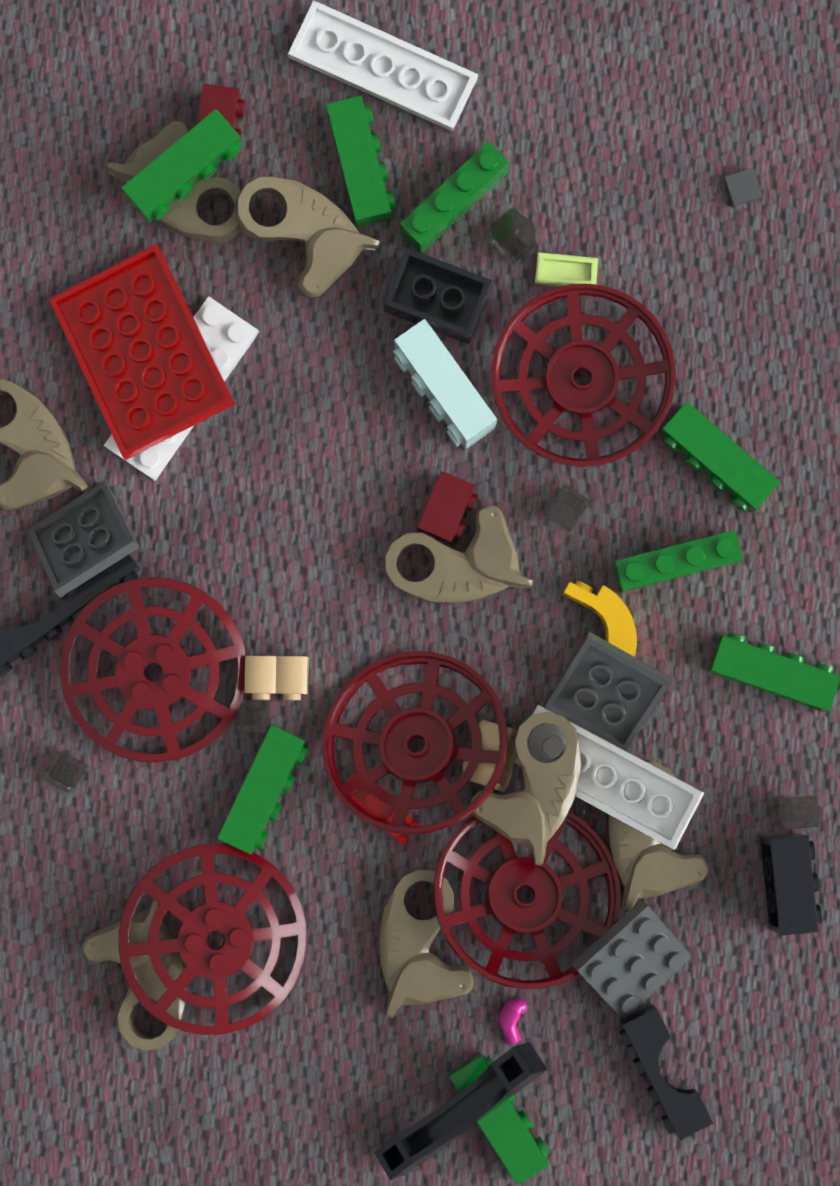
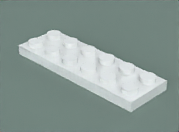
(382, 66)
(227, 340)
(622, 783)

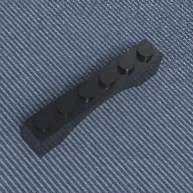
(22, 640)
(487, 1092)

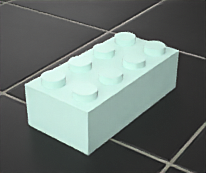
(444, 384)

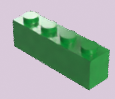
(359, 161)
(183, 166)
(454, 197)
(719, 458)
(677, 561)
(774, 673)
(262, 789)
(505, 1126)

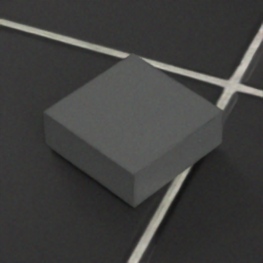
(742, 187)

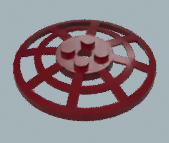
(585, 356)
(153, 649)
(404, 728)
(521, 917)
(192, 937)

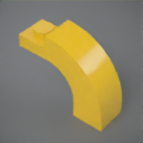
(611, 610)

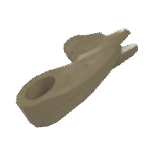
(183, 214)
(310, 218)
(45, 454)
(463, 577)
(550, 788)
(648, 866)
(103, 946)
(408, 966)

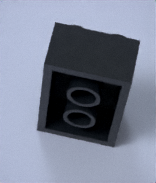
(437, 292)
(790, 883)

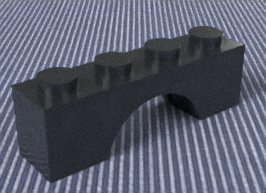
(683, 1107)

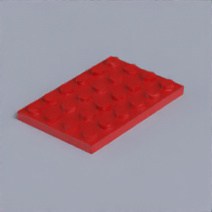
(141, 352)

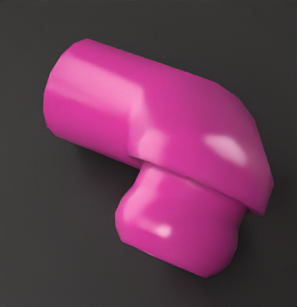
(508, 1018)

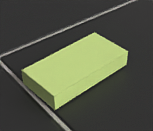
(565, 269)

